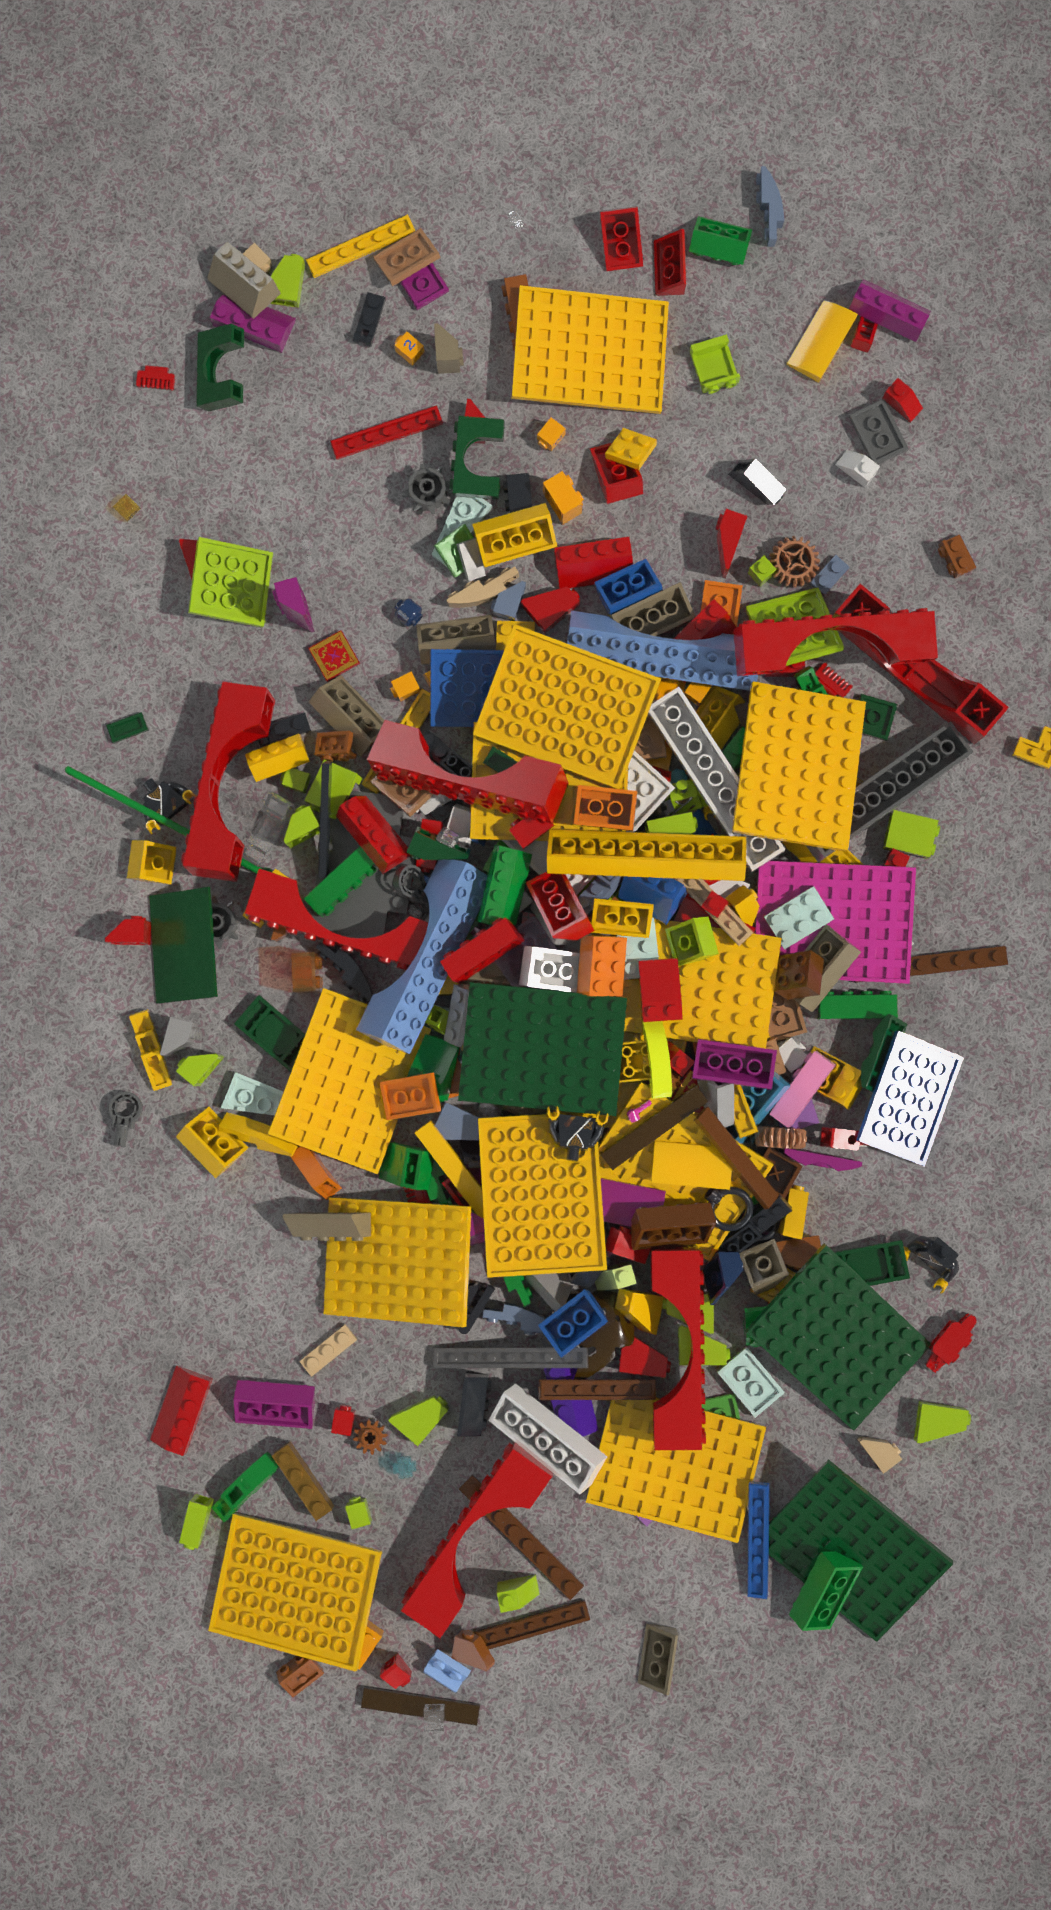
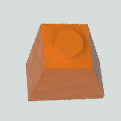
(315, 1172)

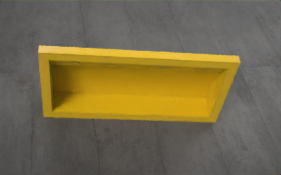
(822, 340)
(689, 1165)

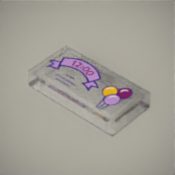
(448, 837)

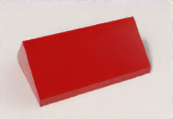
(670, 264)

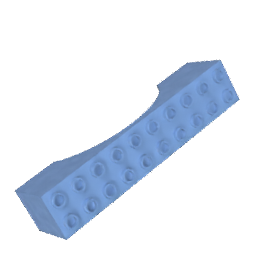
(698, 661)
(400, 1011)

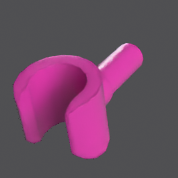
(633, 1115)

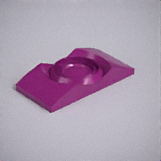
(821, 1160)

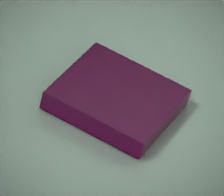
(424, 286)

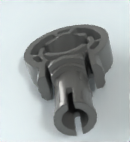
(416, 891)
(122, 1130)

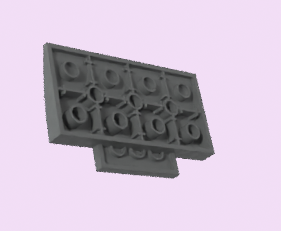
(367, 908)

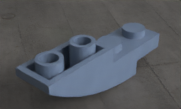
(771, 203)
(600, 888)
(515, 1313)

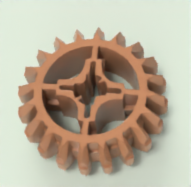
(799, 566)
(780, 1137)

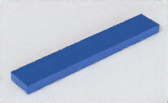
(758, 1539)

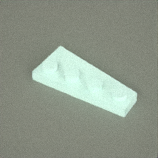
(464, 511)
(251, 1096)

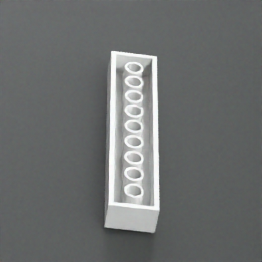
(707, 769)

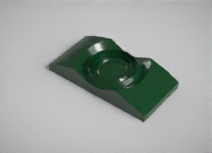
(271, 1031)
(881, 1042)
(878, 1262)

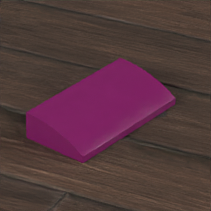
(623, 1198)

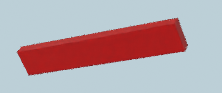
(386, 432)

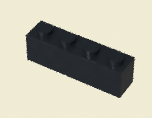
(518, 492)

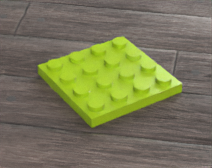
(230, 582)
(797, 606)

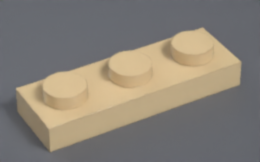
(328, 1350)

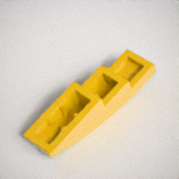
(150, 1050)
(256, 1133)

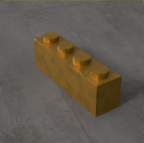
(303, 1481)

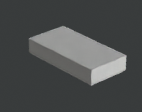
(471, 559)

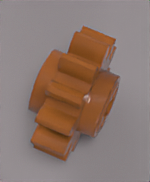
(376, 1430)

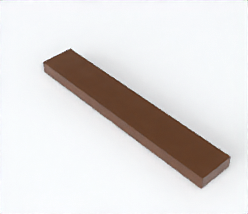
(736, 1158)
(597, 1389)
(534, 1624)

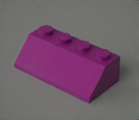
(889, 310)
(267, 328)
(293, 602)
(734, 1064)
(274, 1404)

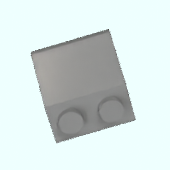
(179, 1036)

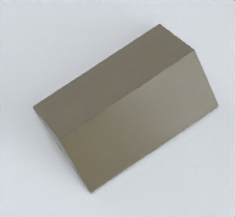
(658, 1658)

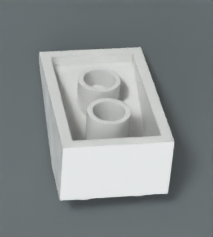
(549, 969)

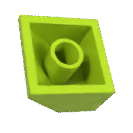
(302, 826)
(692, 940)
(198, 1068)

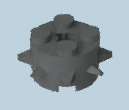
(423, 479)
(228, 922)

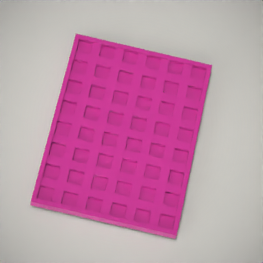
(868, 906)

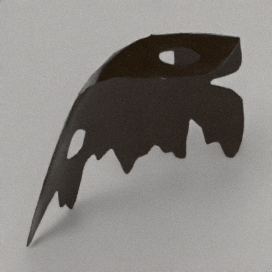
(607, 1337)

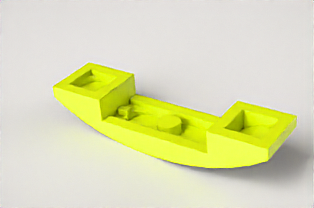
(658, 1059)

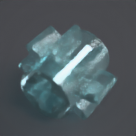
(404, 1467)

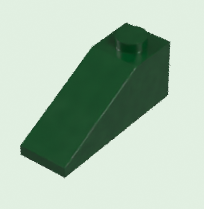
(426, 847)

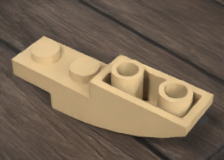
(476, 594)

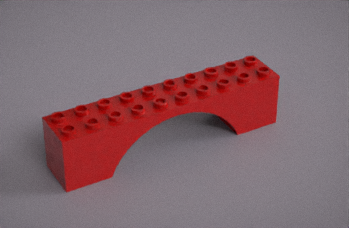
(898, 636)
(952, 697)
(239, 719)
(526, 789)
(278, 903)
(680, 1412)
(437, 1591)

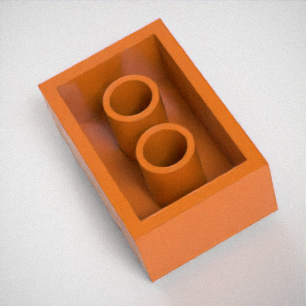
(605, 808)
(601, 965)

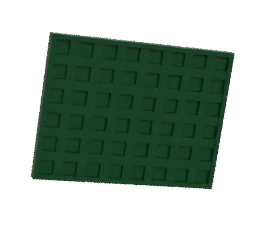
(542, 1049)
(838, 1337)
(845, 1518)

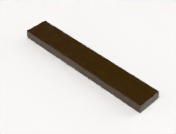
(654, 1127)
(414, 1705)

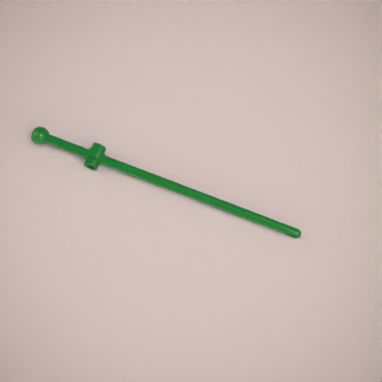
(144, 810)

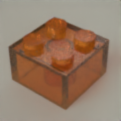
(306, 972)

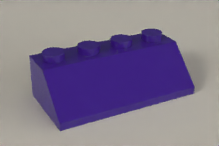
(575, 1413)

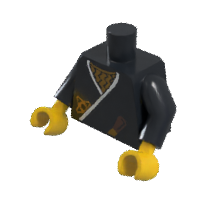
(165, 799)
(575, 1132)
(937, 1256)

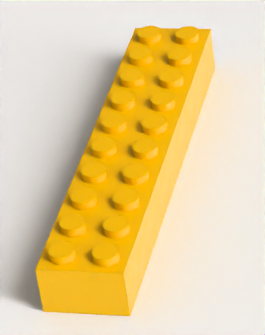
(646, 855)

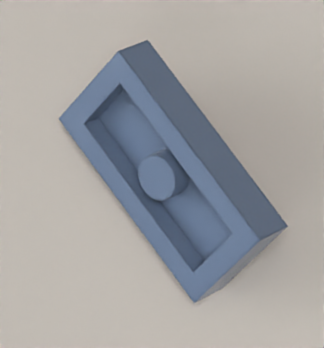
(830, 575)

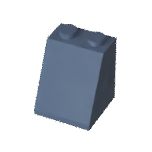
(457, 1123)

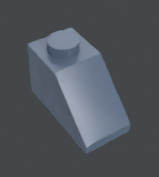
(508, 602)

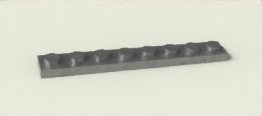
(509, 1358)

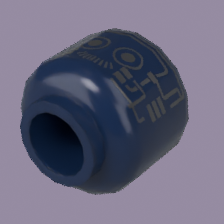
(408, 612)

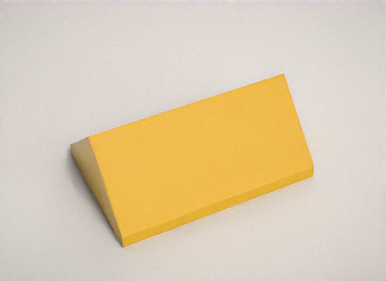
(621, 918)

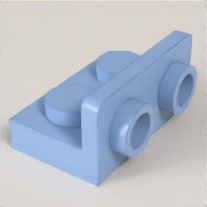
(446, 1670)

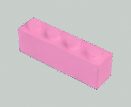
(802, 1089)

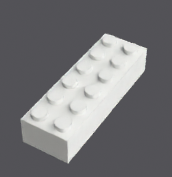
(547, 1438)

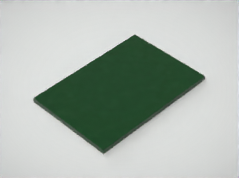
(183, 945)

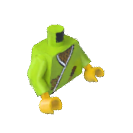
(687, 798)

